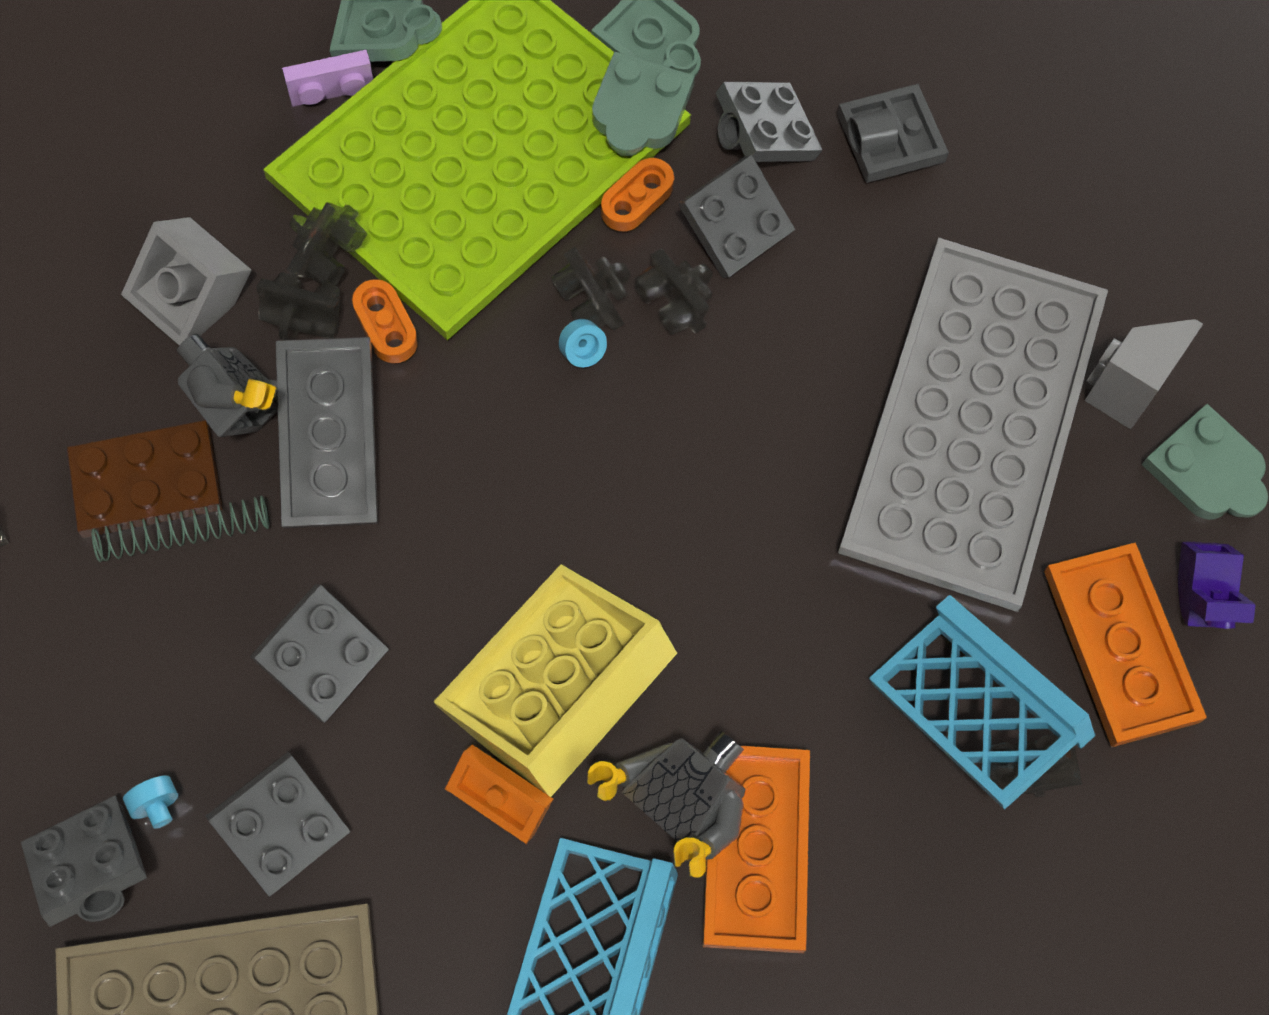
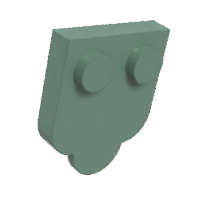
(384, 28)
(652, 32)
(640, 104)
(1211, 468)

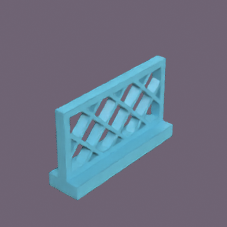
(1017, 681)
(635, 951)

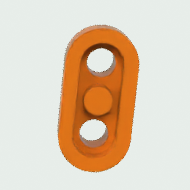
(633, 196)
(386, 324)

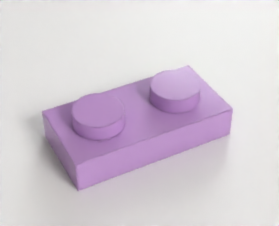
(328, 78)

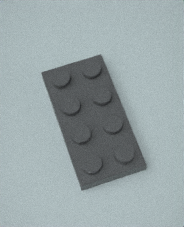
(326, 432)

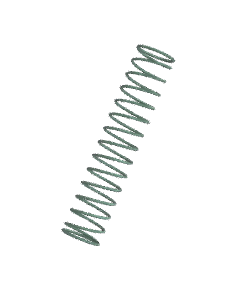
(196, 527)

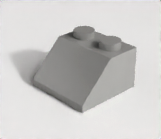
(184, 278)
(1137, 368)

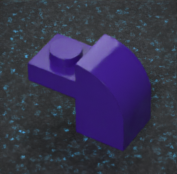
(1211, 585)

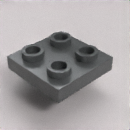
(765, 122)
(892, 133)
(736, 216)
(319, 653)
(278, 824)
(84, 864)

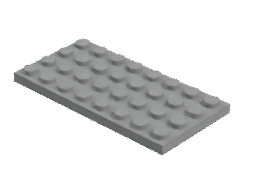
(975, 425)

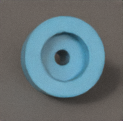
(582, 343)
(151, 800)

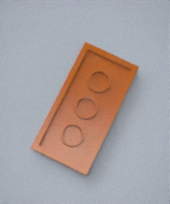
(1124, 645)
(761, 878)

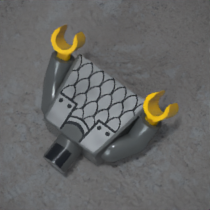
(226, 388)
(683, 794)

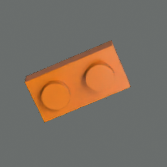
(499, 793)

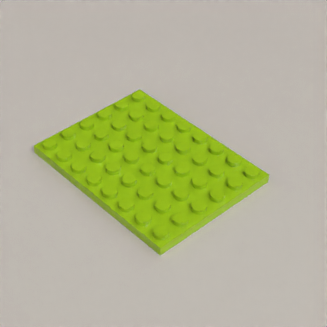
(466, 156)

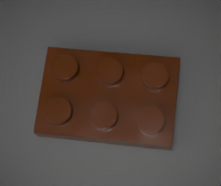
(144, 478)

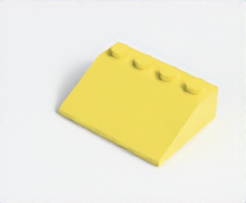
(557, 678)

